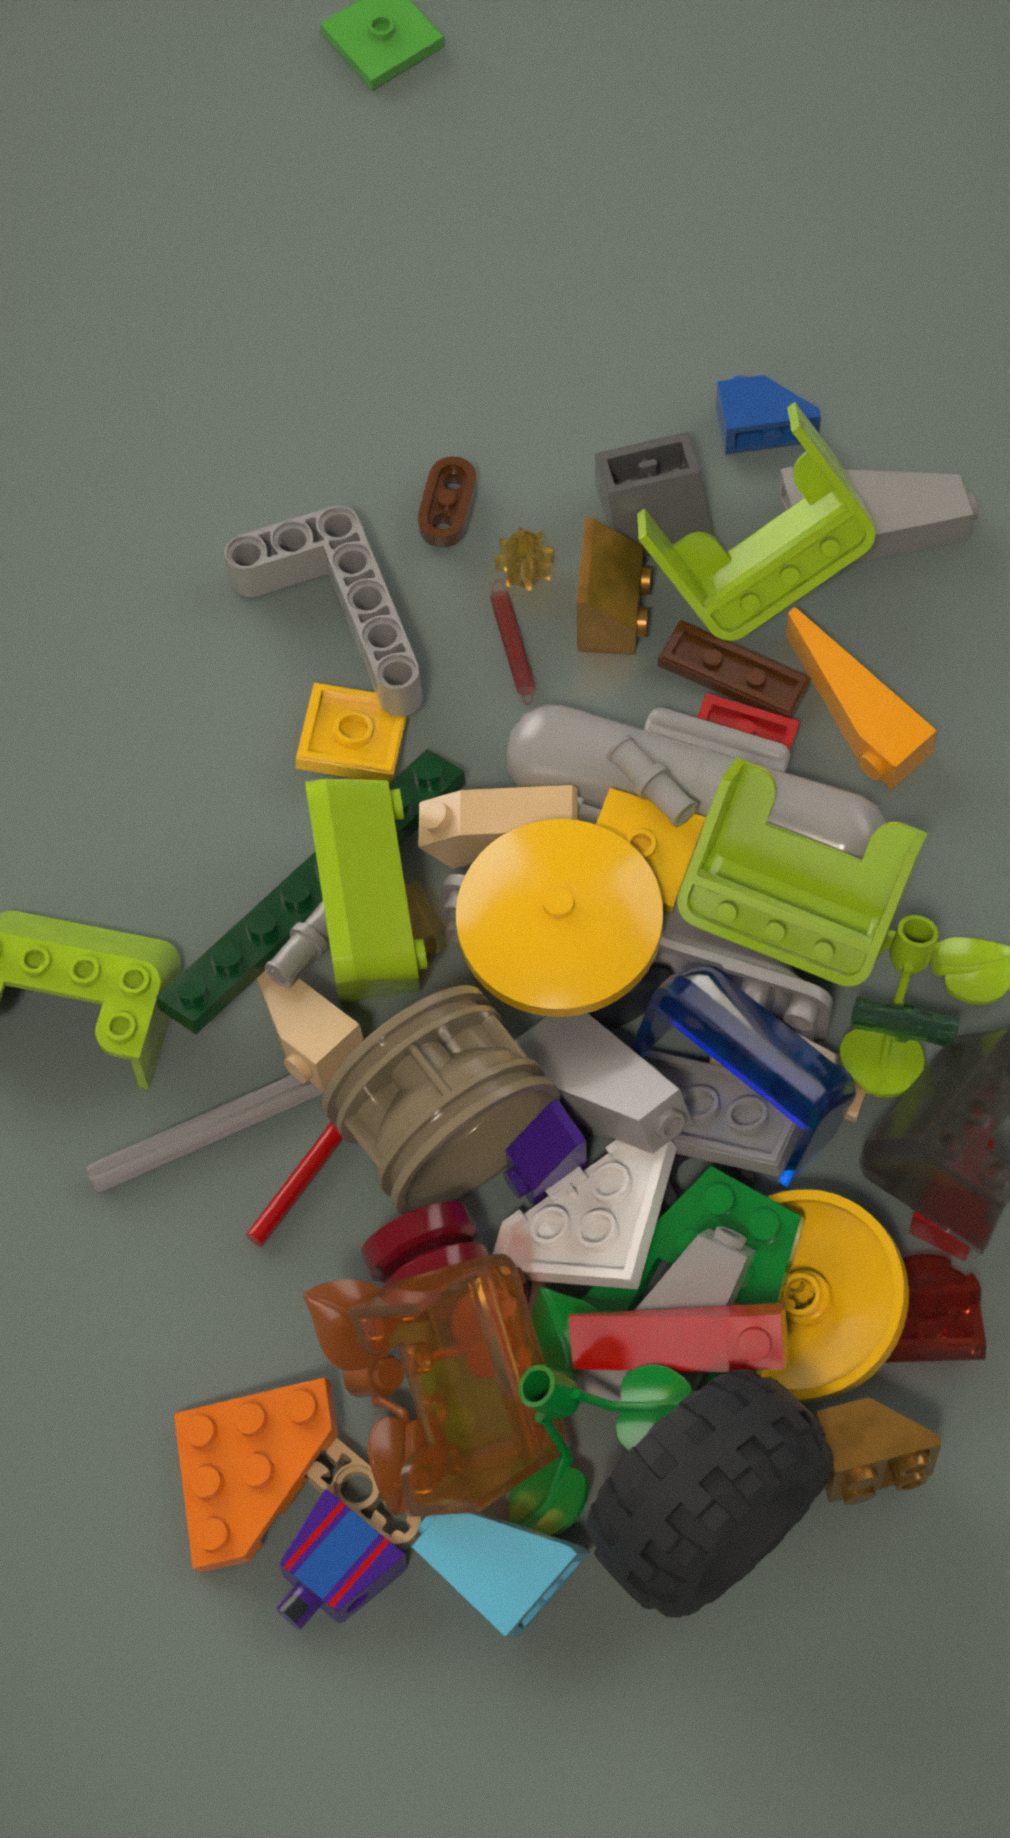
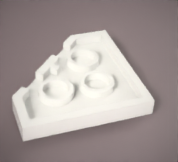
(593, 1222)

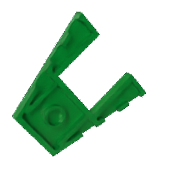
(711, 1203)

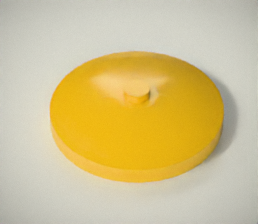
(559, 917)
(841, 1297)

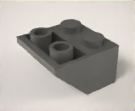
(657, 477)

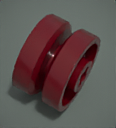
(421, 1242)

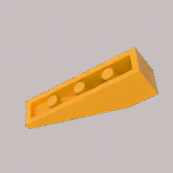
(875, 722)

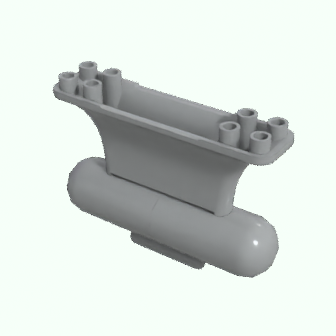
(570, 748)

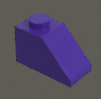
(544, 1154)

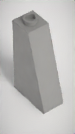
(906, 507)
(606, 1082)
(703, 1276)

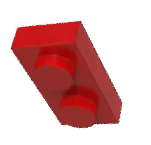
(749, 720)

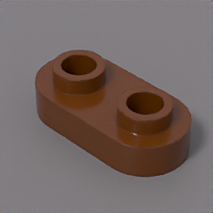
(447, 505)

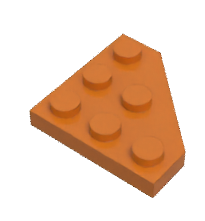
(247, 1465)

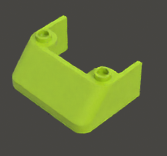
(782, 559)
(364, 888)

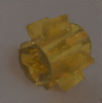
(524, 559)

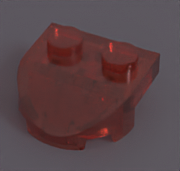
(941, 1315)

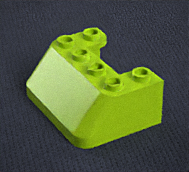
(791, 891)
(95, 967)

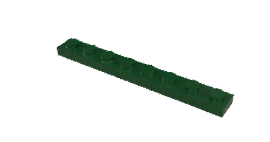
(254, 940)

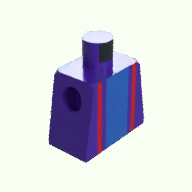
(336, 1564)

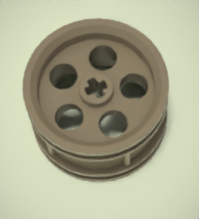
(437, 1097)

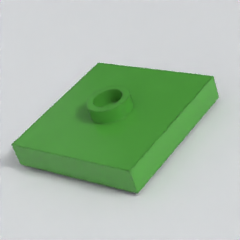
(381, 38)

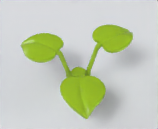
(972, 972)

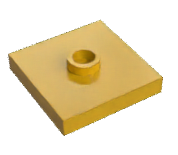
(349, 735)
(660, 843)

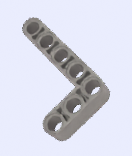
(335, 545)

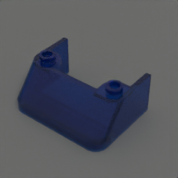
(755, 1050)

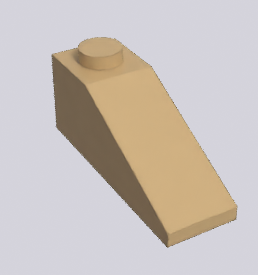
(467, 821)
(309, 1029)

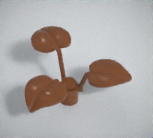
(367, 1376)

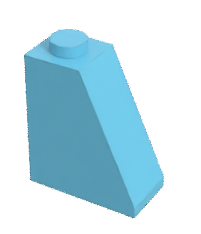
(498, 1565)

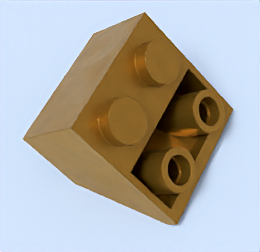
(875, 1450)

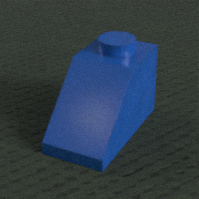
(756, 415)

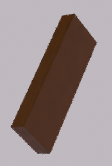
(733, 671)

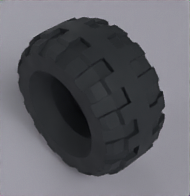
(709, 1492)

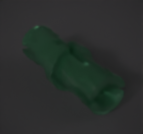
(904, 1022)

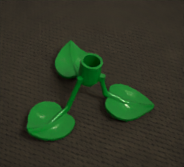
(557, 1492)

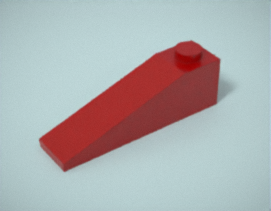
(682, 1338)

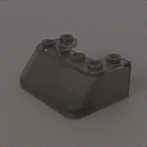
(936, 1138)

